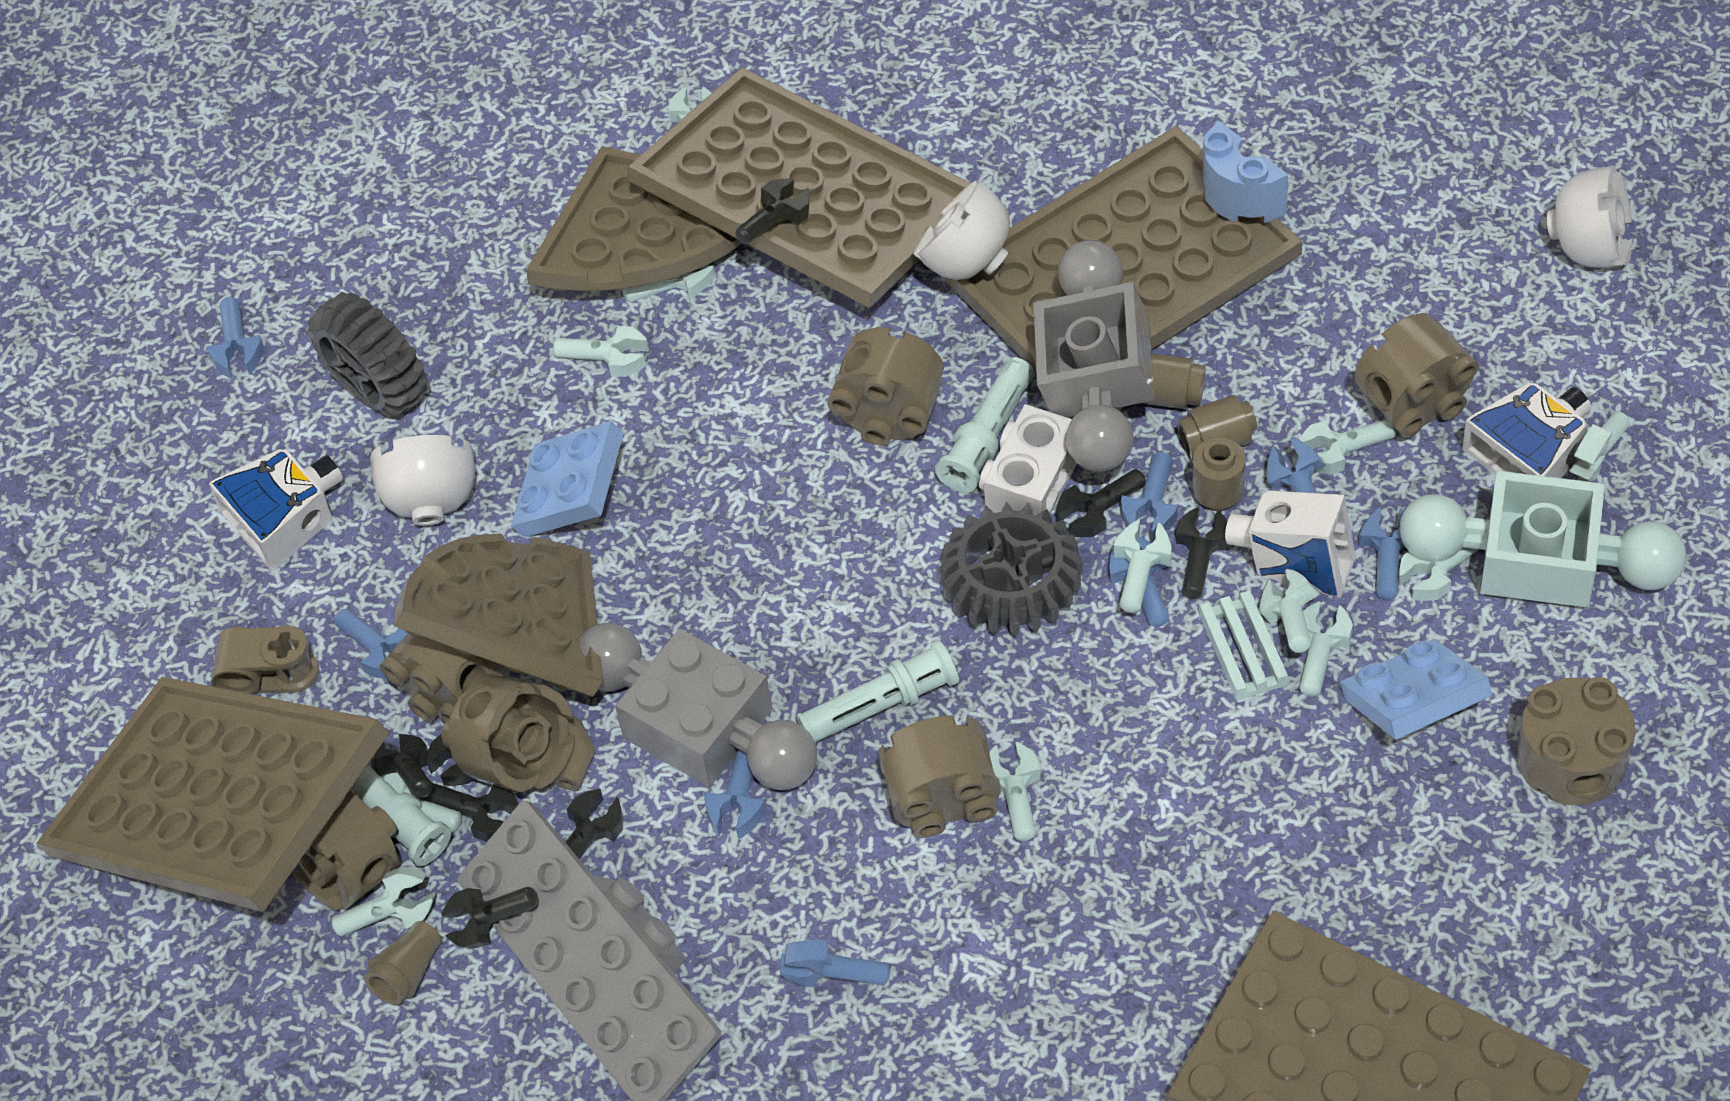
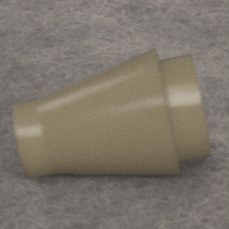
(401, 965)

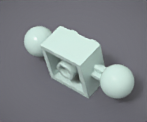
(1543, 540)

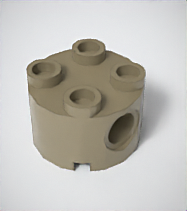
(1416, 374)
(887, 385)
(434, 675)
(510, 732)
(1575, 739)
(940, 774)
(349, 854)

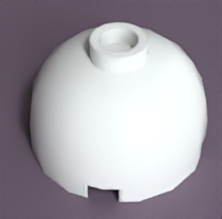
(1593, 218)
(967, 235)
(423, 477)

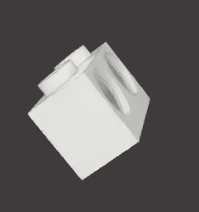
(1039, 470)

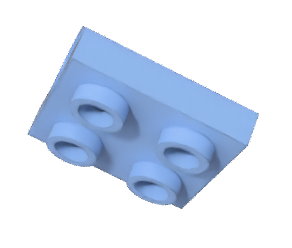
(567, 479)
(1415, 688)

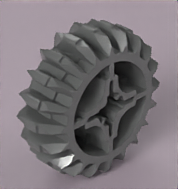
(367, 354)
(992, 588)

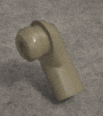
(580, 758)

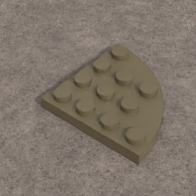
(622, 235)
(508, 606)

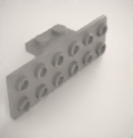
(596, 956)

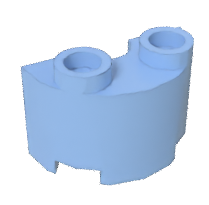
(1240, 183)

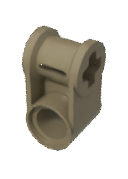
(257, 660)

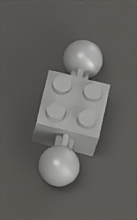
(1094, 354)
(699, 708)

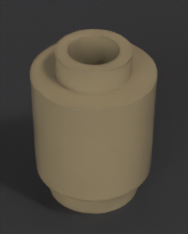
(1176, 381)
(1217, 419)
(1218, 473)

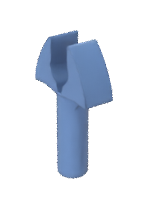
(234, 340)
(1300, 480)
(1152, 497)
(1388, 553)
(1152, 601)
(370, 639)
(736, 794)
(809, 960)

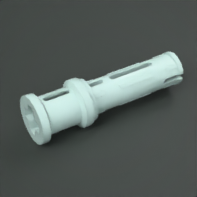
(977, 439)
(900, 684)
(413, 827)

